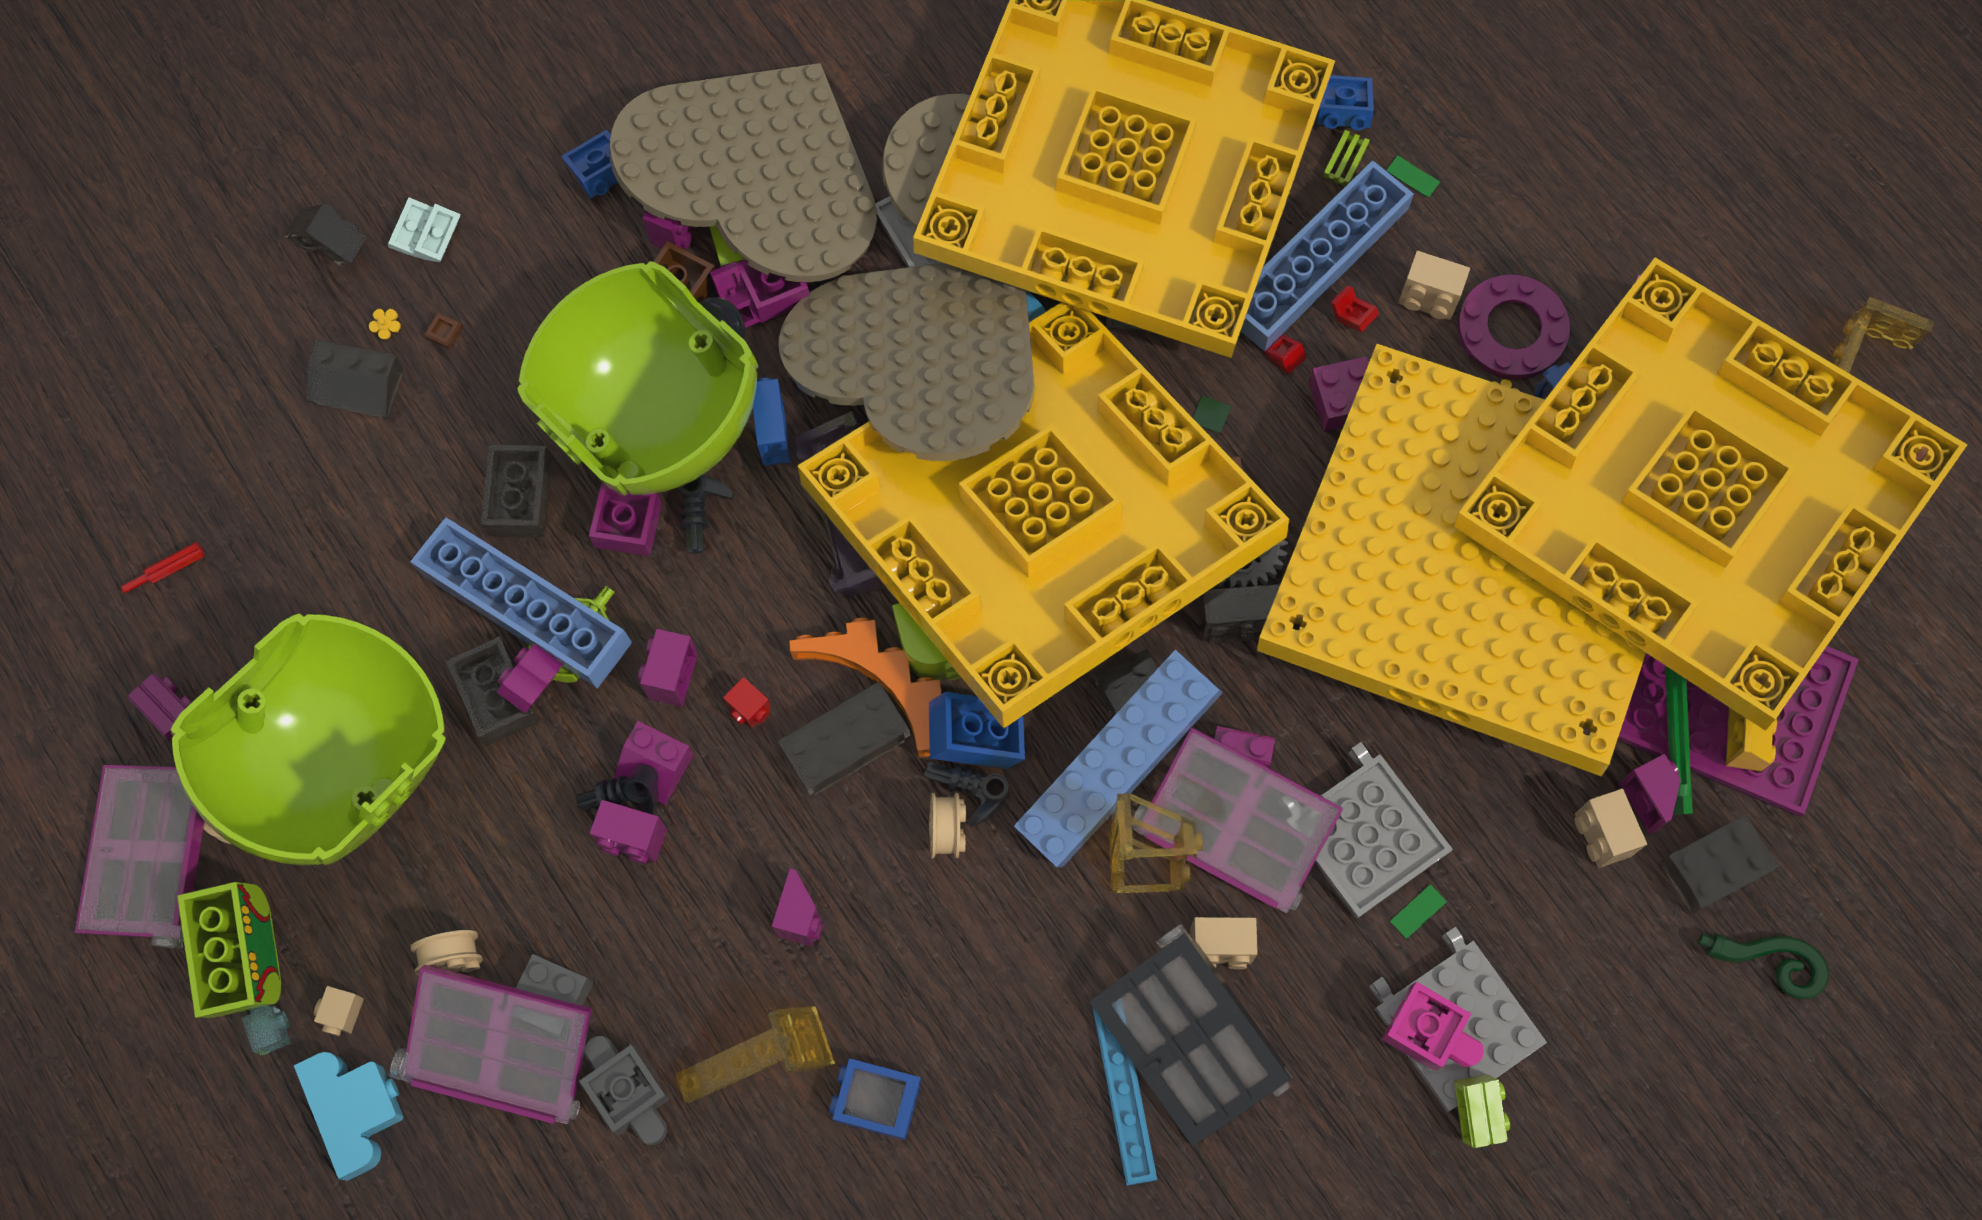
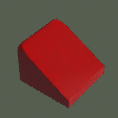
(1286, 353)

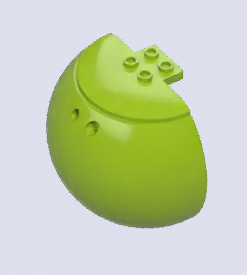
(639, 380)
(309, 741)

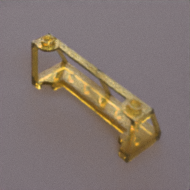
(1121, 846)

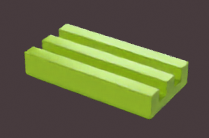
(1354, 141)

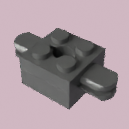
(625, 1090)

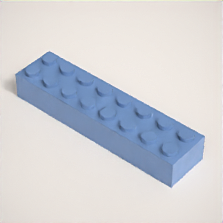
(1324, 252)
(521, 602)
(1118, 759)

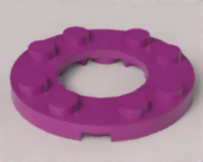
(1506, 361)

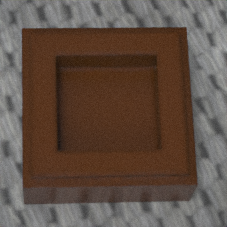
(443, 331)

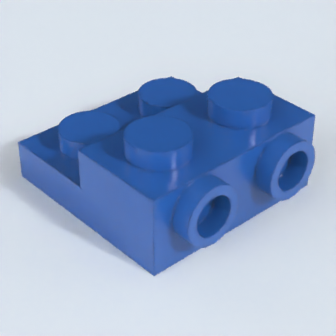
(1347, 103)
(592, 165)

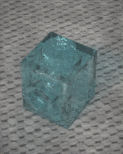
(267, 1029)

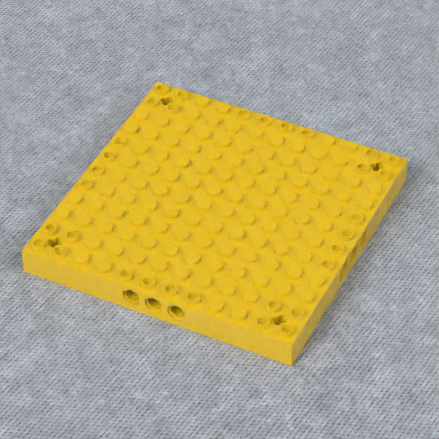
(1126, 163)
(1710, 490)
(1060, 535)
(1422, 609)

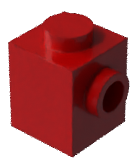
(747, 704)

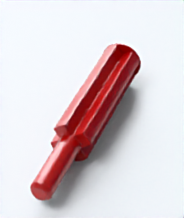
(167, 566)

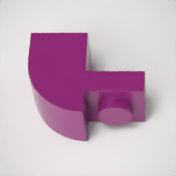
(732, 288)

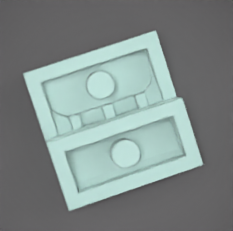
(424, 230)

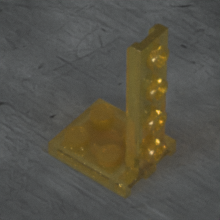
(1880, 321)
(794, 1038)

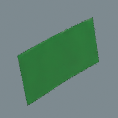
(1413, 176)
(1418, 911)

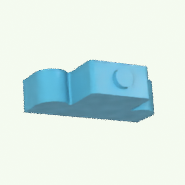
(349, 1109)

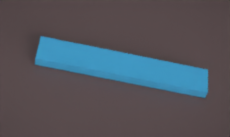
(1126, 1108)

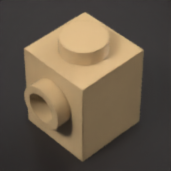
(337, 1011)

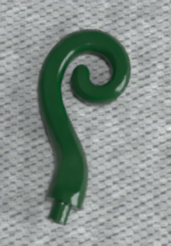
(1732, 951)

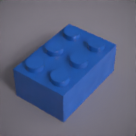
(969, 734)

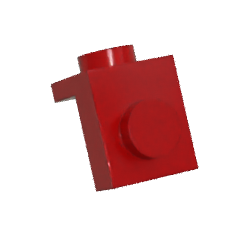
(1352, 310)

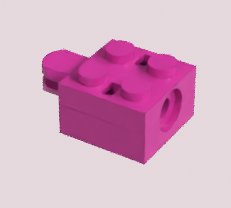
(1432, 1033)

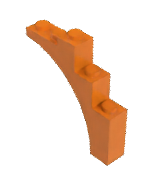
(891, 668)

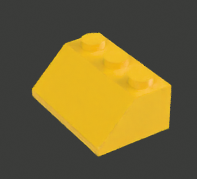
(1749, 744)

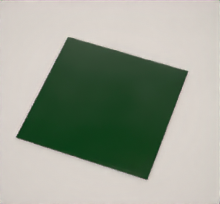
(1211, 414)

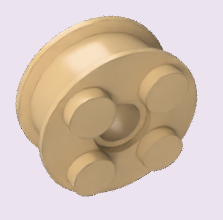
(945, 825)
(448, 951)

